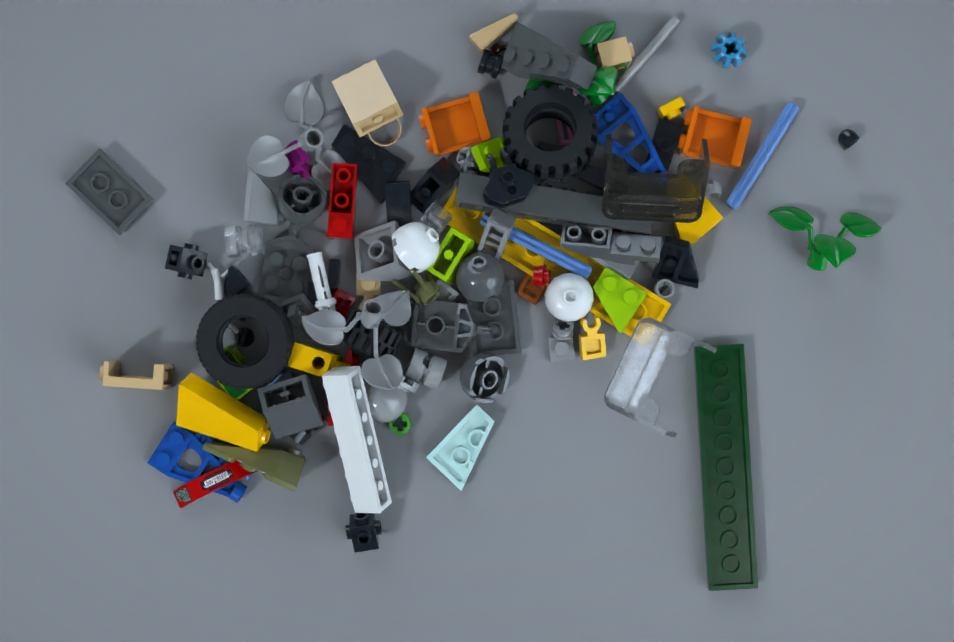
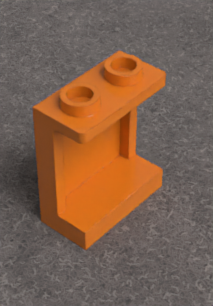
(455, 125)
(724, 136)

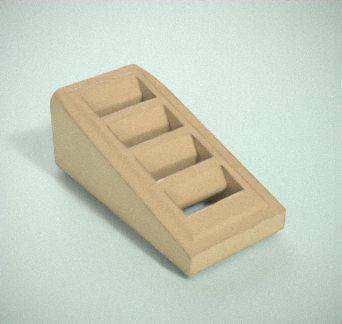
(489, 35)

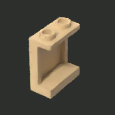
(367, 98)
(161, 378)

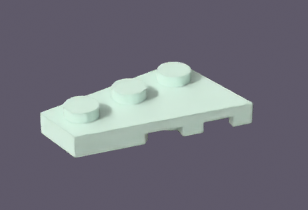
(461, 447)

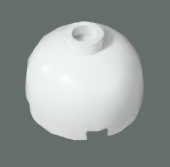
(416, 245)
(569, 297)

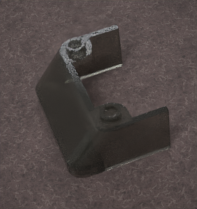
(652, 195)

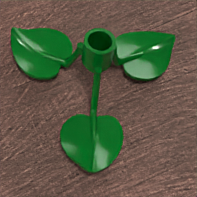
(604, 78)
(826, 247)

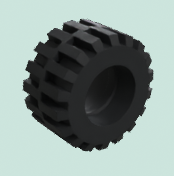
(362, 338)

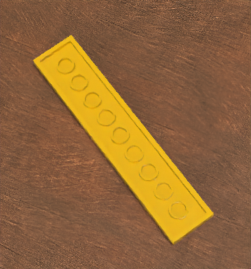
(469, 224)

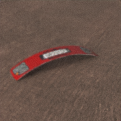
(209, 482)

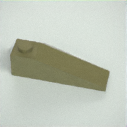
(277, 463)

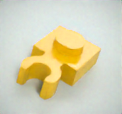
(592, 342)

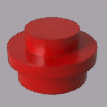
(541, 276)

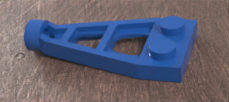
(611, 117)
(171, 450)

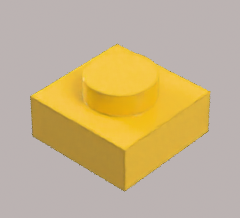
(671, 109)

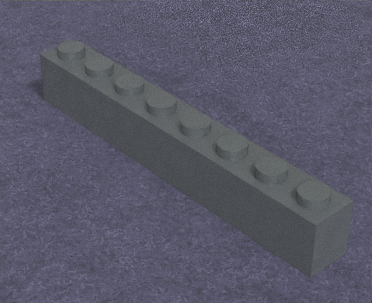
(546, 205)

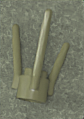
(425, 291)

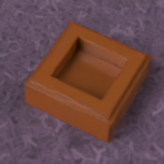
(529, 291)

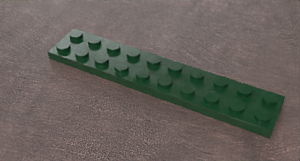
(725, 467)

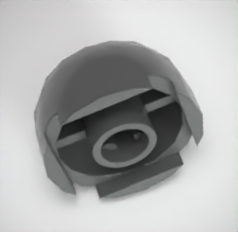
(301, 199)
(480, 276)
(484, 377)

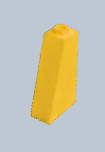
(219, 415)

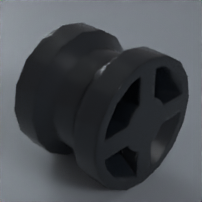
(490, 64)

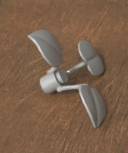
(267, 153)
(393, 308)

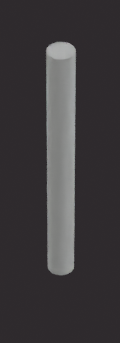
(646, 54)

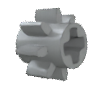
(467, 160)

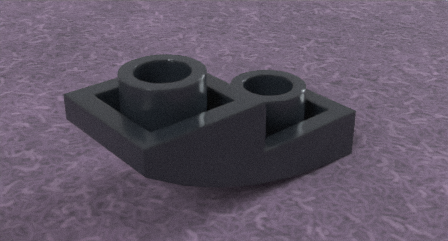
(398, 202)

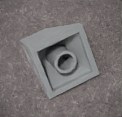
(260, 202)
(376, 255)

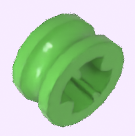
(394, 429)

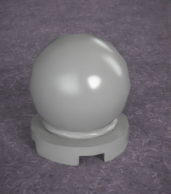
(389, 404)

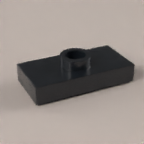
(665, 141)

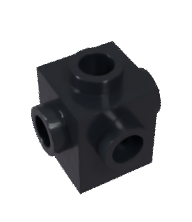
(186, 260)
(364, 531)

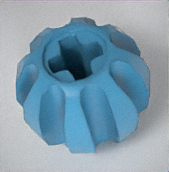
(736, 52)

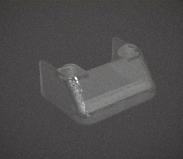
(639, 369)

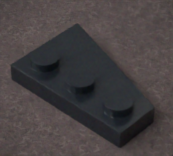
(373, 162)

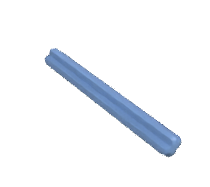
(762, 155)
(546, 250)

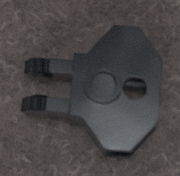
(506, 180)

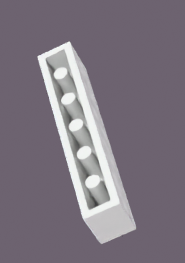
(357, 439)

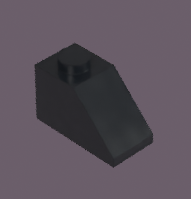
(433, 184)

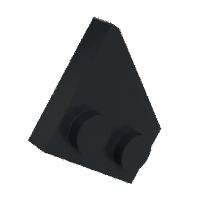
(677, 263)

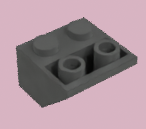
(290, 406)

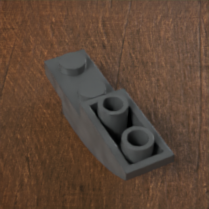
(609, 245)

